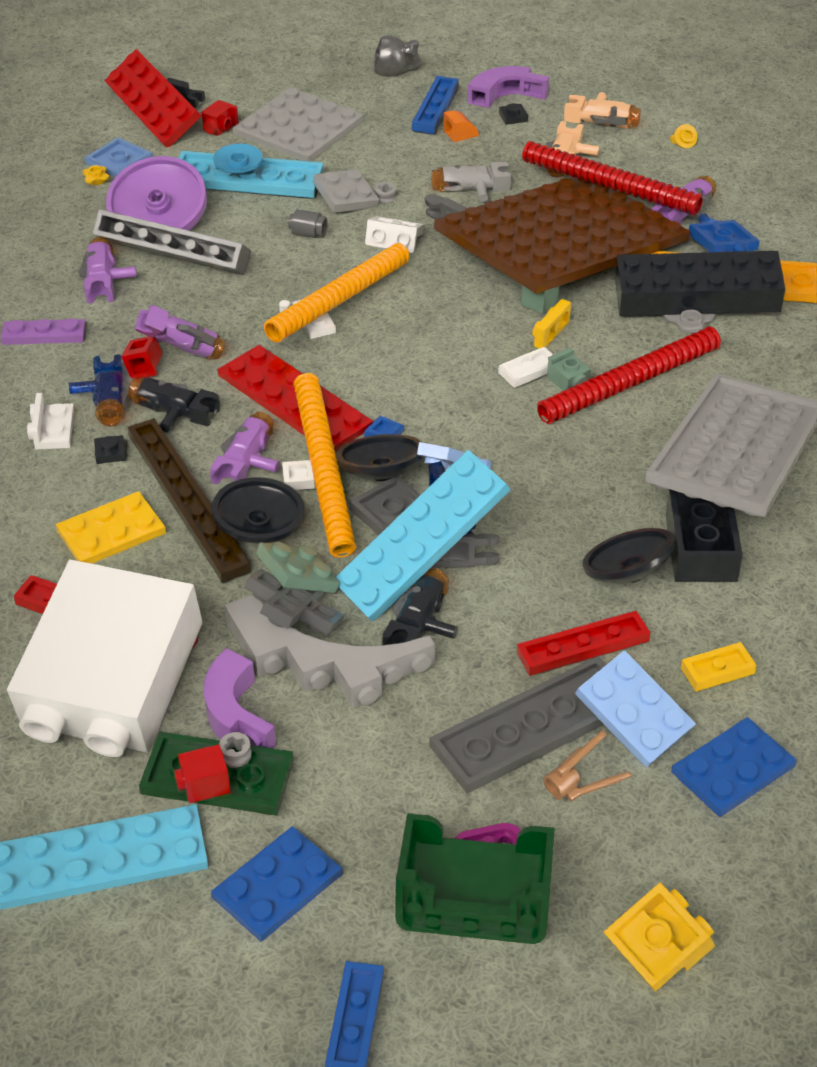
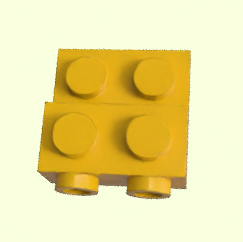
(661, 936)

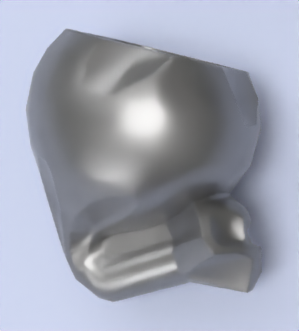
(395, 56)

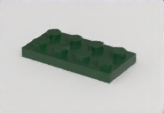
(253, 787)

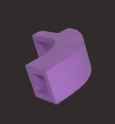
(506, 80)
(223, 686)

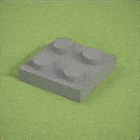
(345, 190)

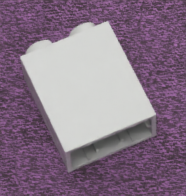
(105, 658)

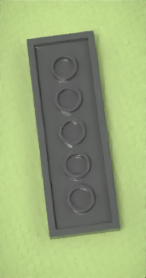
(518, 729)

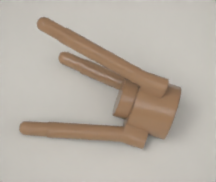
(564, 778)

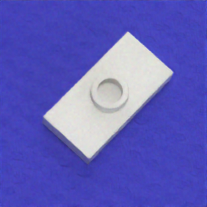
(525, 367)

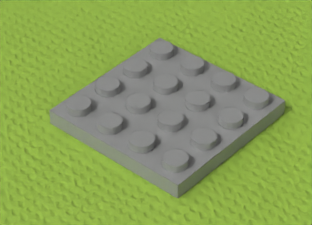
(298, 124)

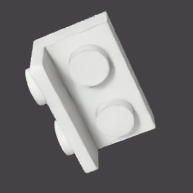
(386, 231)
(50, 424)

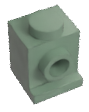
(566, 369)

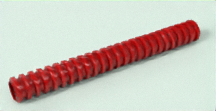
(612, 178)
(628, 375)

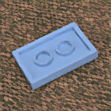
(635, 708)

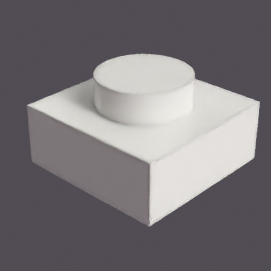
(298, 474)

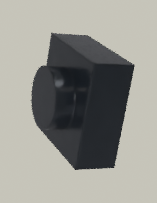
(513, 114)
(109, 449)

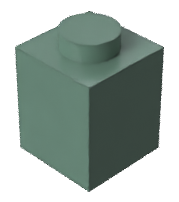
(539, 302)

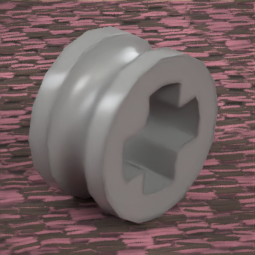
(385, 192)
(240, 742)

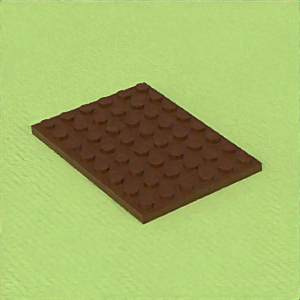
(560, 232)

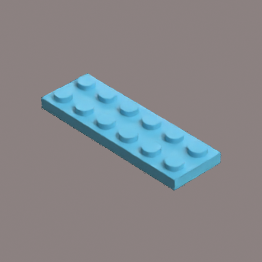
(270, 177)
(421, 535)
(101, 856)

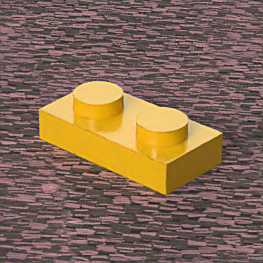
(551, 324)
(718, 666)

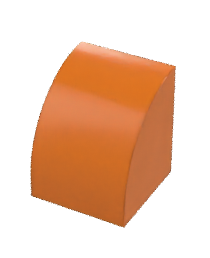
(458, 126)

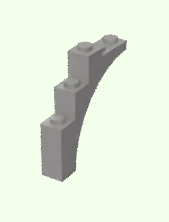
(316, 663)

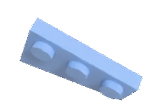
(446, 455)

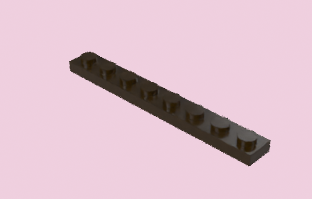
(188, 500)

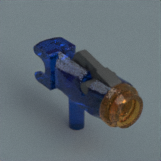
(108, 388)

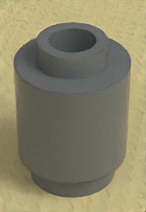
(308, 223)

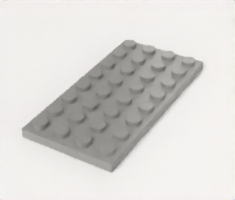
(736, 445)

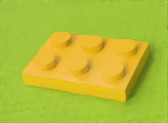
(110, 528)

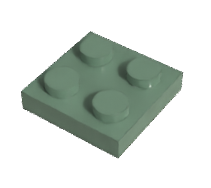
(297, 567)

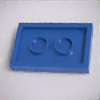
(733, 766)
(276, 883)

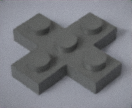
(290, 605)

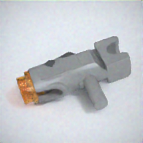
(472, 177)

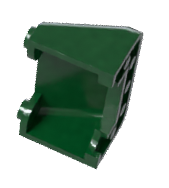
(472, 884)

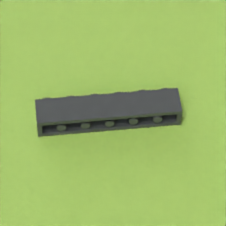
(172, 242)

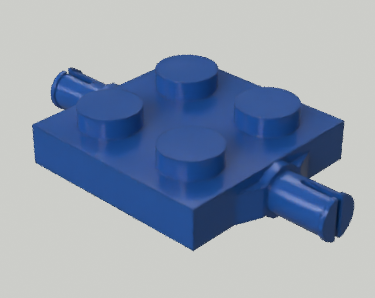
(722, 235)

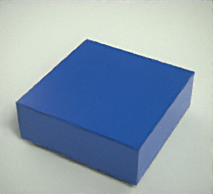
(384, 426)

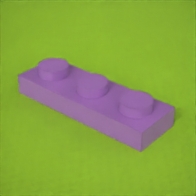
(43, 331)

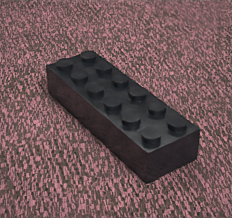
(699, 282)

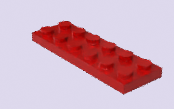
(152, 98)
(271, 385)

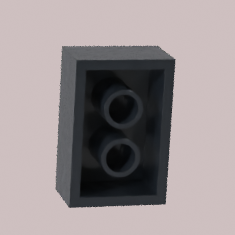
(704, 540)

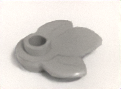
(690, 320)

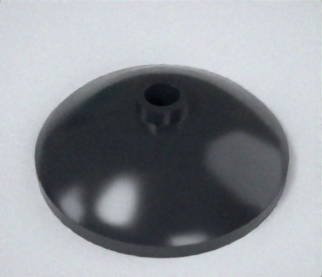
(379, 456)
(258, 510)
(629, 555)

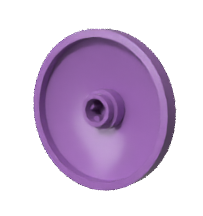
(159, 191)

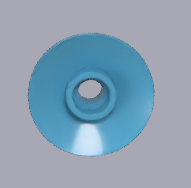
(237, 158)

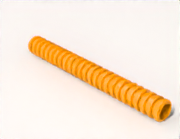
(335, 292)
(324, 466)

